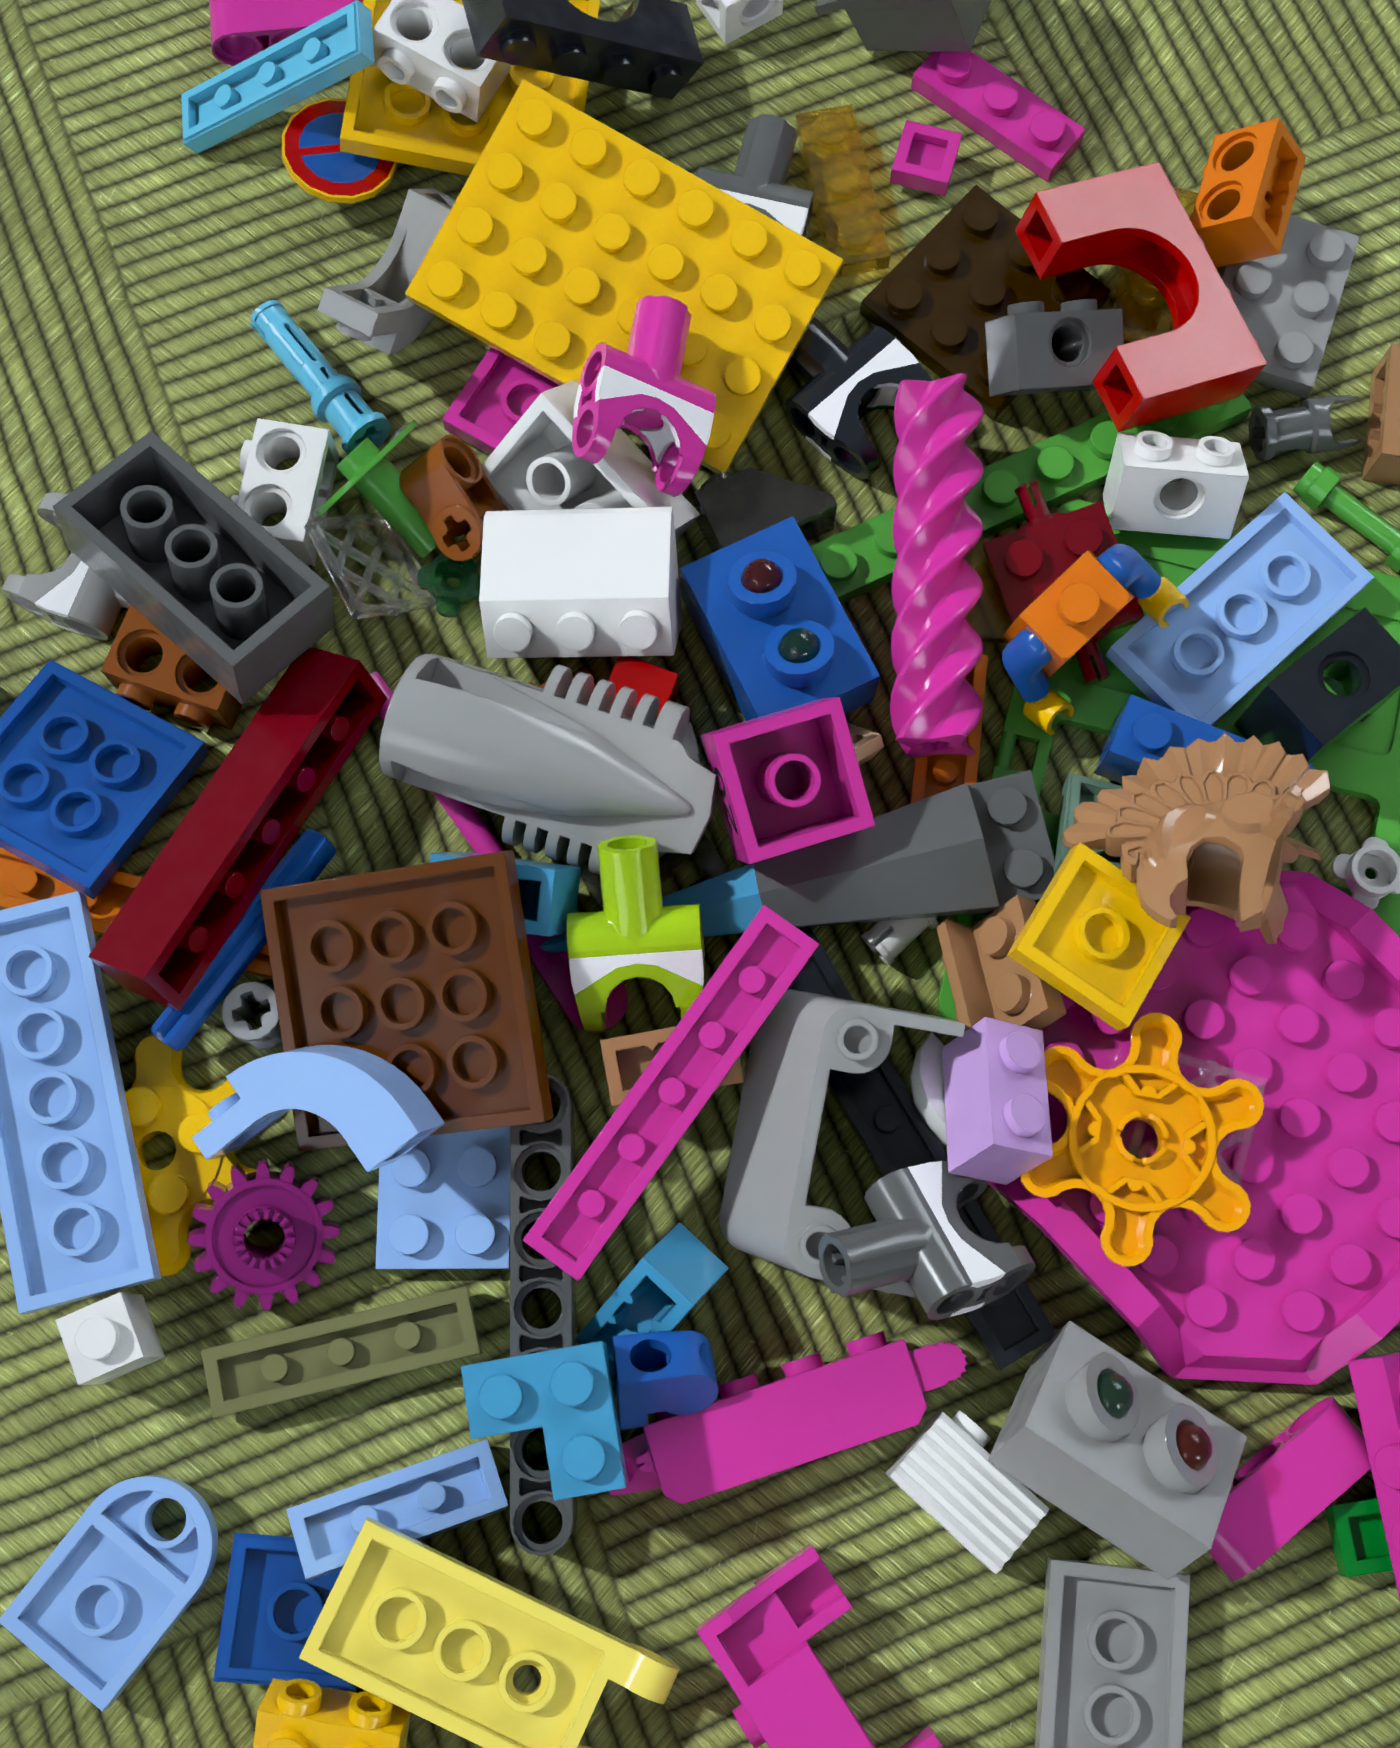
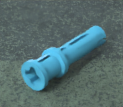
(333, 396)

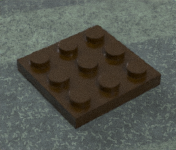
(960, 280)

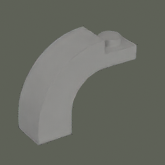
(377, 306)

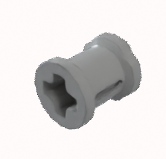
(240, 1008)

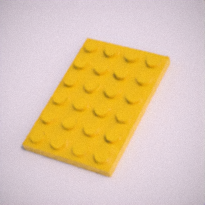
(583, 223)

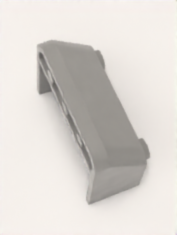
(782, 1116)

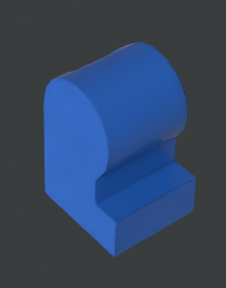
(662, 1374)

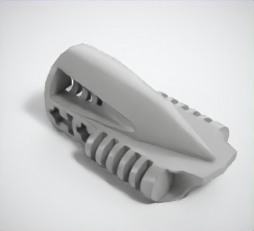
(550, 759)

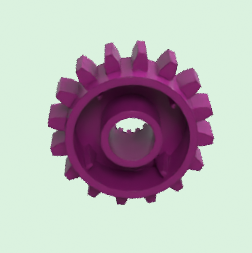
(258, 1268)

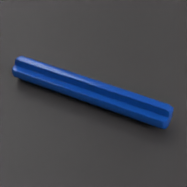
(299, 866)

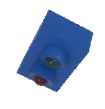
(777, 624)

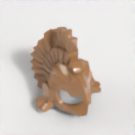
(1207, 829)

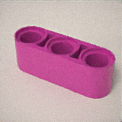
(252, 26)
(1288, 1486)

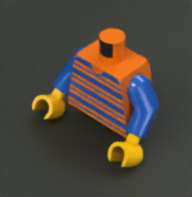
(1071, 615)

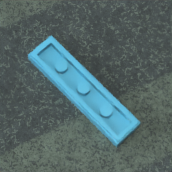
(278, 77)

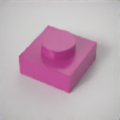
(925, 158)

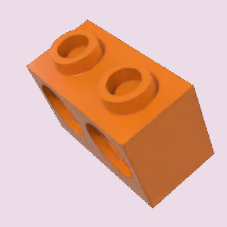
(1248, 192)

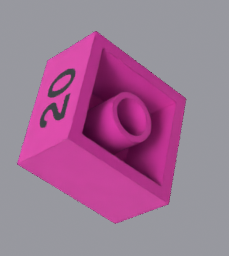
(788, 780)

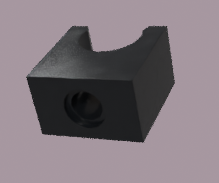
(1300, 712)

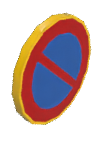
(315, 158)

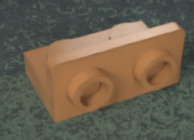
(988, 980)

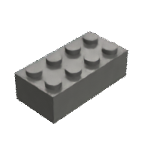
(196, 566)

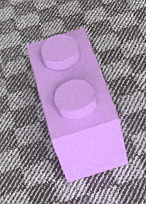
(996, 1101)

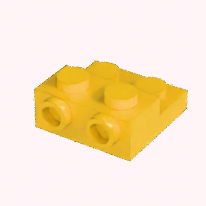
(313, 1716)

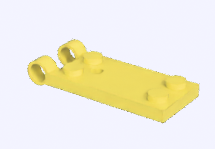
(452, 1638)

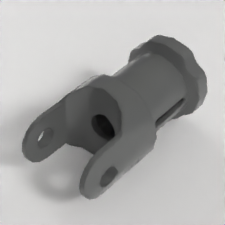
(1296, 428)

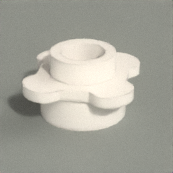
(1376, 856)

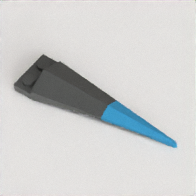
(924, 860)

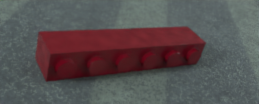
(239, 828)

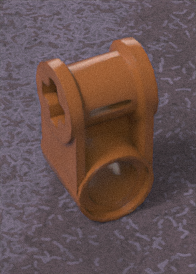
(451, 495)

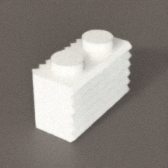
(964, 1492)

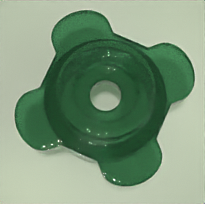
(448, 598)

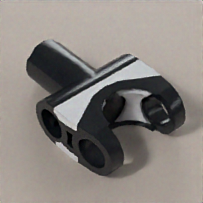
(843, 388)

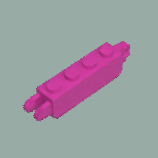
(789, 1420)

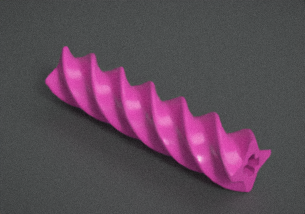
(931, 579)

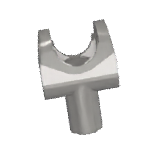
(69, 595)

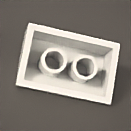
(540, 472)
(580, 583)

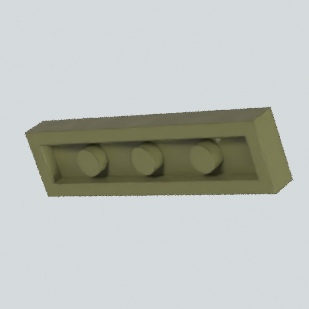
(341, 1351)

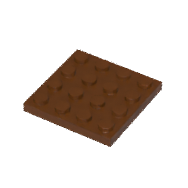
(421, 973)

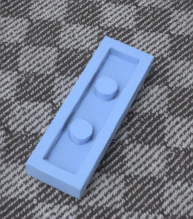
(412, 1500)

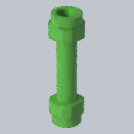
(1321, 487)

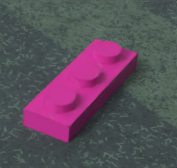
(999, 110)

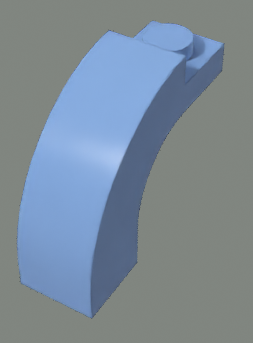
(355, 1091)

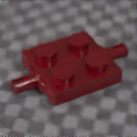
(1041, 551)

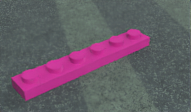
(670, 1093)

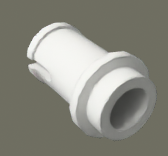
(894, 936)

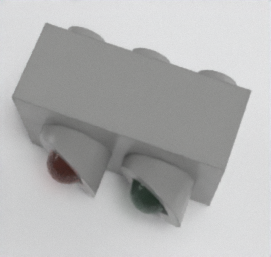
(1119, 1451)

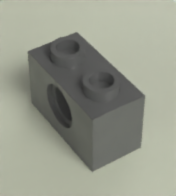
(1022, 352)

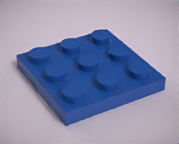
(85, 776)

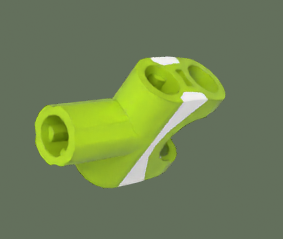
(633, 933)

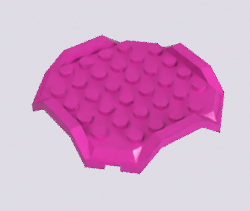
(1321, 1250)

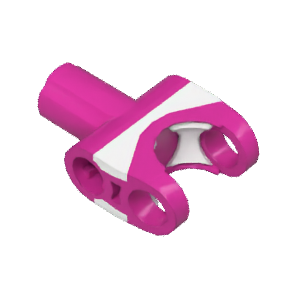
(646, 396)

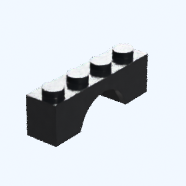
(644, 51)

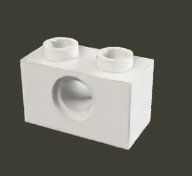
(1198, 505)

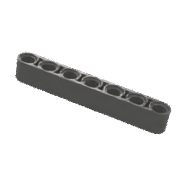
(527, 1277)

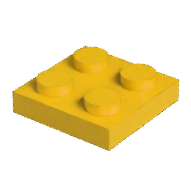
(1095, 938)

